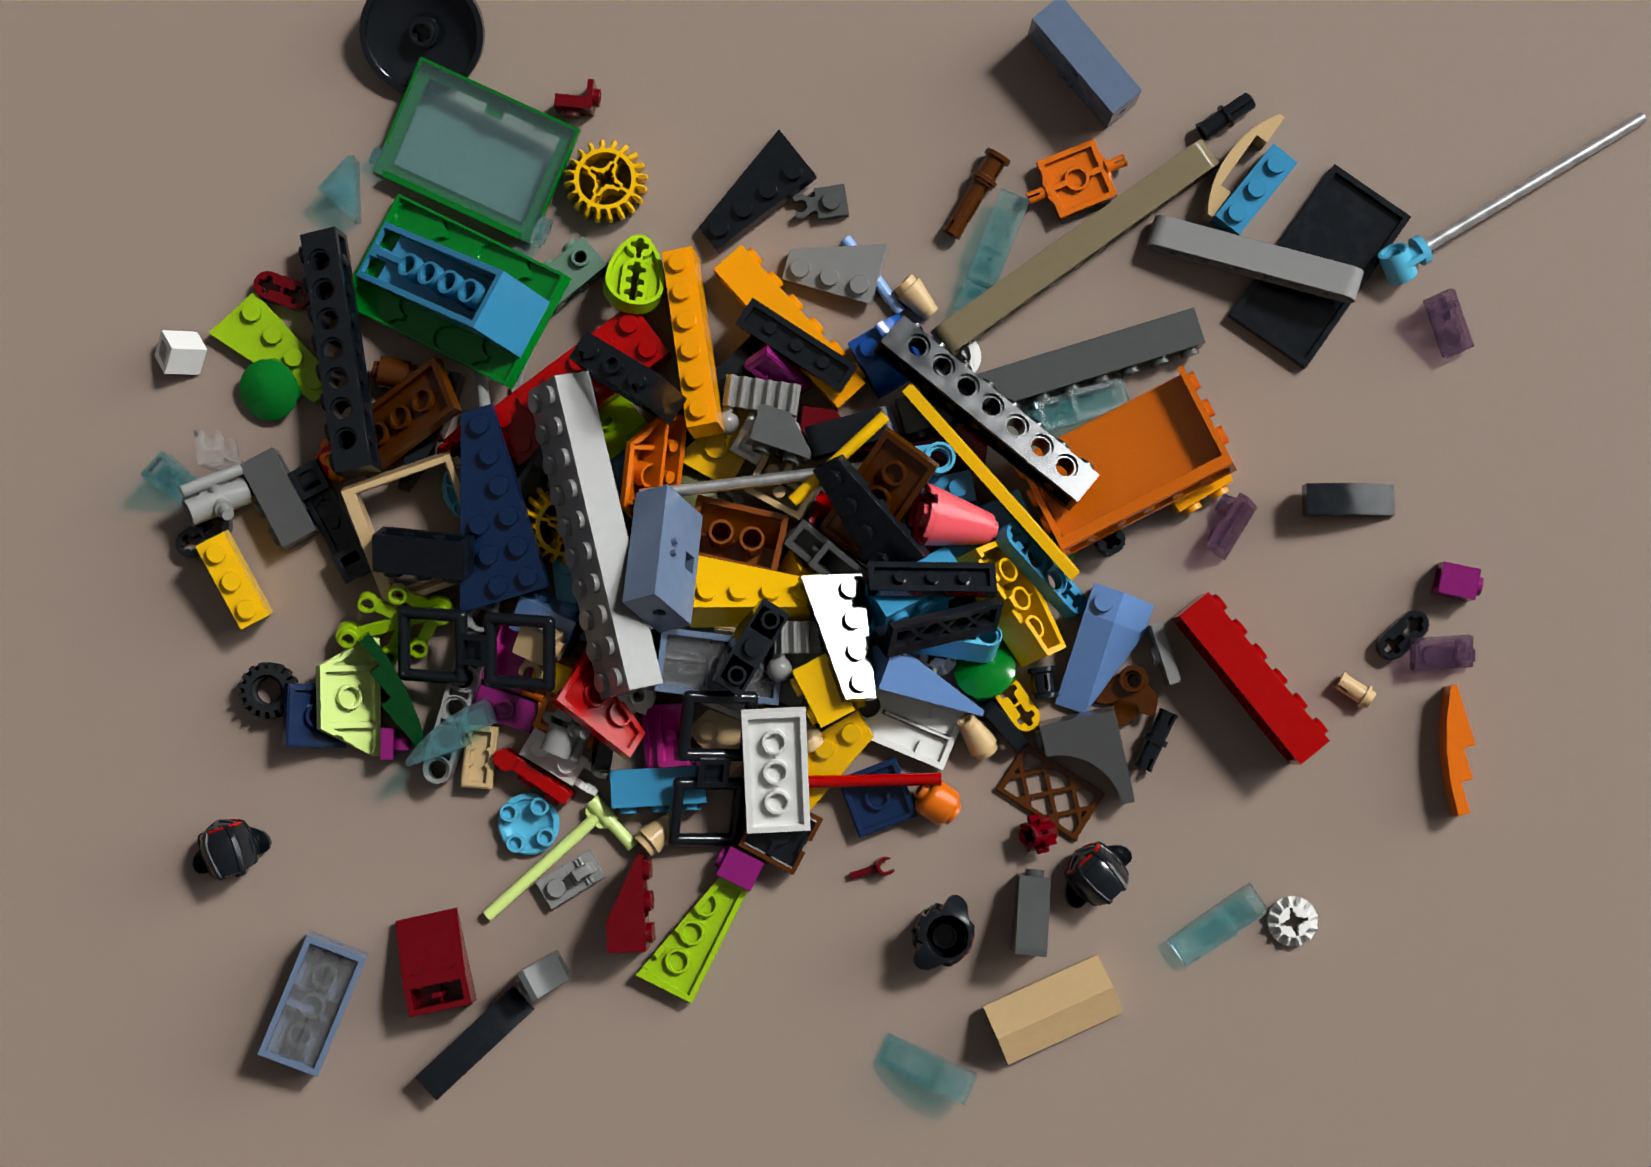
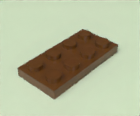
(413, 411)
(895, 474)

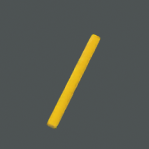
(847, 450)

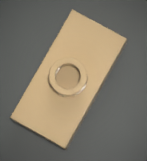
(478, 767)

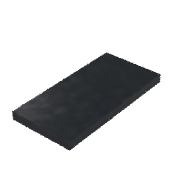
(1338, 223)

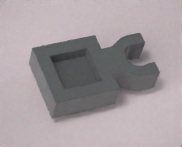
(828, 203)

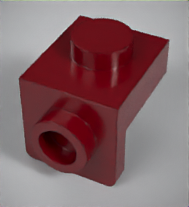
(574, 105)

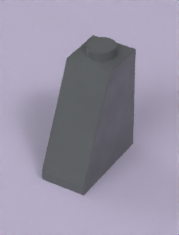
(1031, 914)

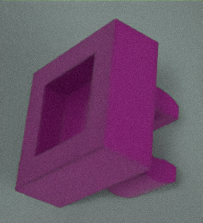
(390, 743)

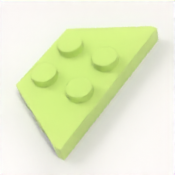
(350, 699)

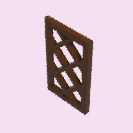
(1074, 782)

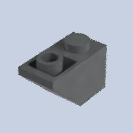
(777, 433)
(543, 976)

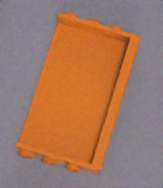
(1146, 460)

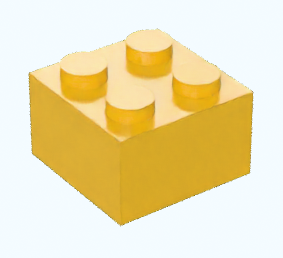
(819, 688)

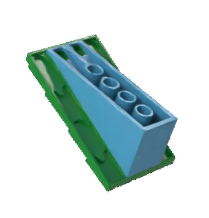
(456, 291)

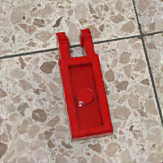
(532, 774)

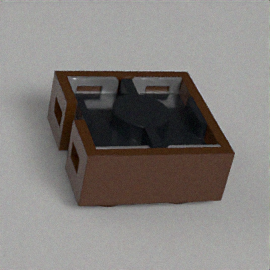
(781, 848)

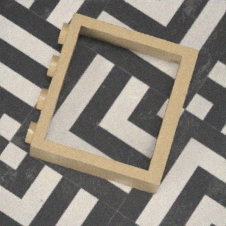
(363, 524)

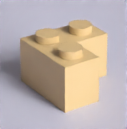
(777, 495)

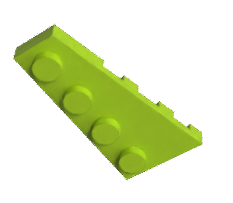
(260, 334)
(692, 946)

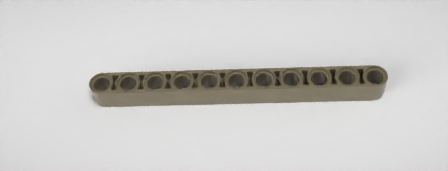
(1076, 247)

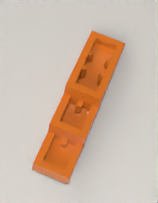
(1453, 738)

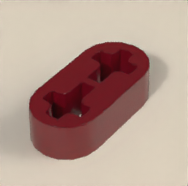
(280, 298)

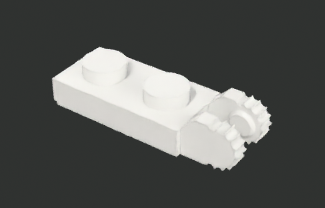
(562, 768)

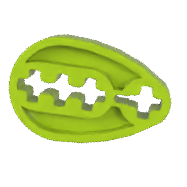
(650, 276)

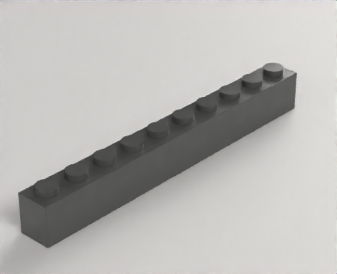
(1075, 365)

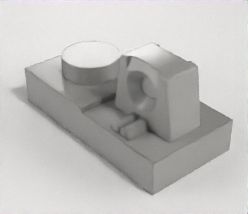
(571, 879)

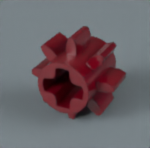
(1038, 834)

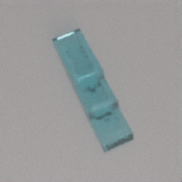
(993, 246)

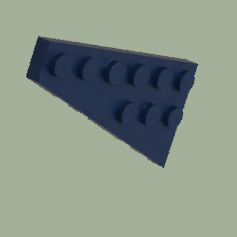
(496, 514)

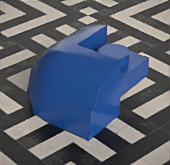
(878, 373)

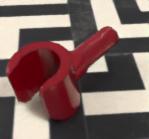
(872, 869)

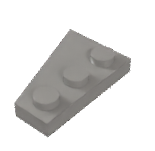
(838, 270)

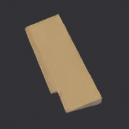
(1052, 1009)

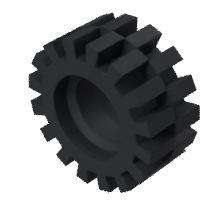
(250, 685)

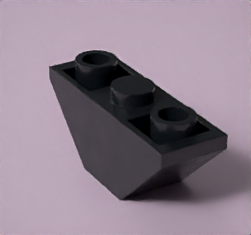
(749, 646)

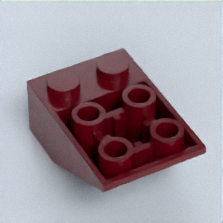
(628, 921)
(434, 962)

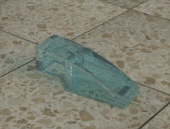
(1079, 405)
(453, 732)
(1218, 924)
(927, 1068)

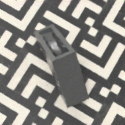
(1093, 738)

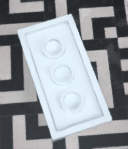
(776, 769)

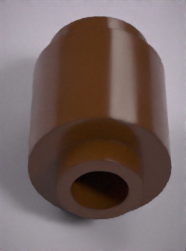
(391, 371)

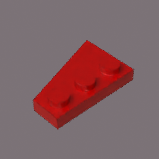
(605, 719)

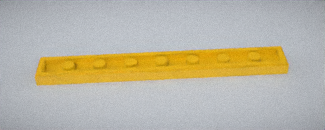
(991, 481)

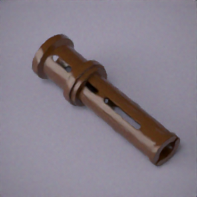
(982, 182)

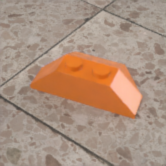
(653, 459)

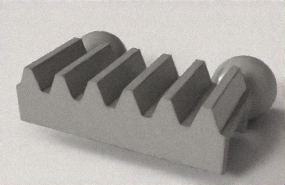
(748, 393)
(793, 638)

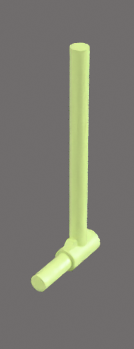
(598, 815)

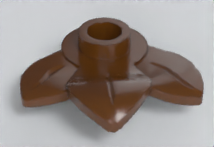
(1129, 700)

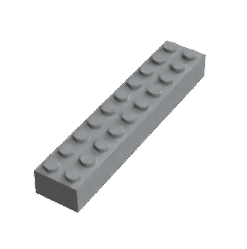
(592, 533)

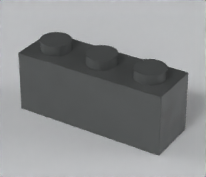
(278, 499)

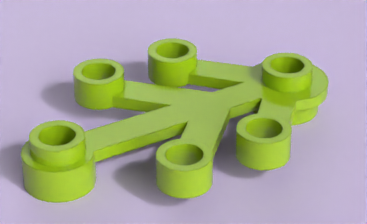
(386, 625)

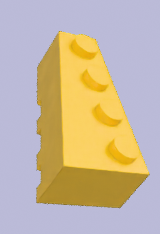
(731, 590)
(1025, 616)

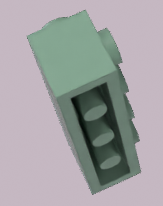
(580, 264)

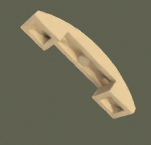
(1258, 136)

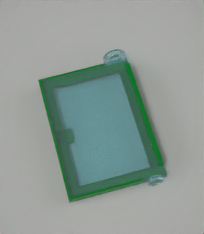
(477, 151)

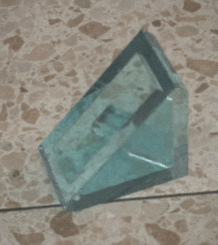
(343, 188)
(167, 475)

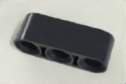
(829, 436)

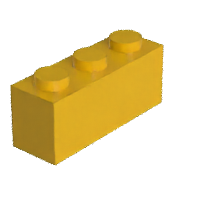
(234, 579)

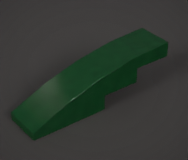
(398, 702)

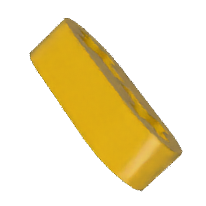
(1026, 704)

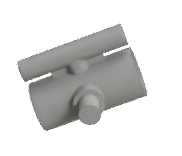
(215, 495)
(564, 736)

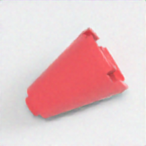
(948, 520)

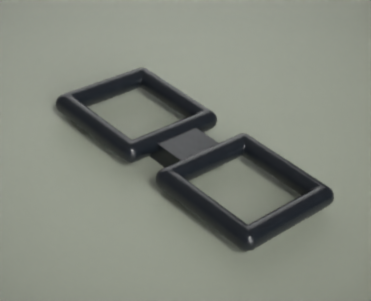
(477, 648)
(710, 773)

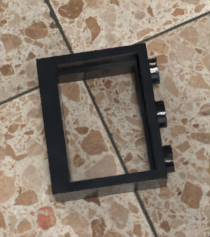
(628, 377)

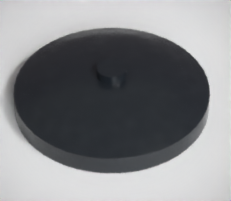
(403, 30)

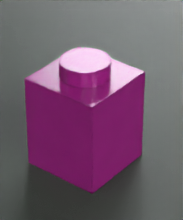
(1457, 581)
(739, 867)

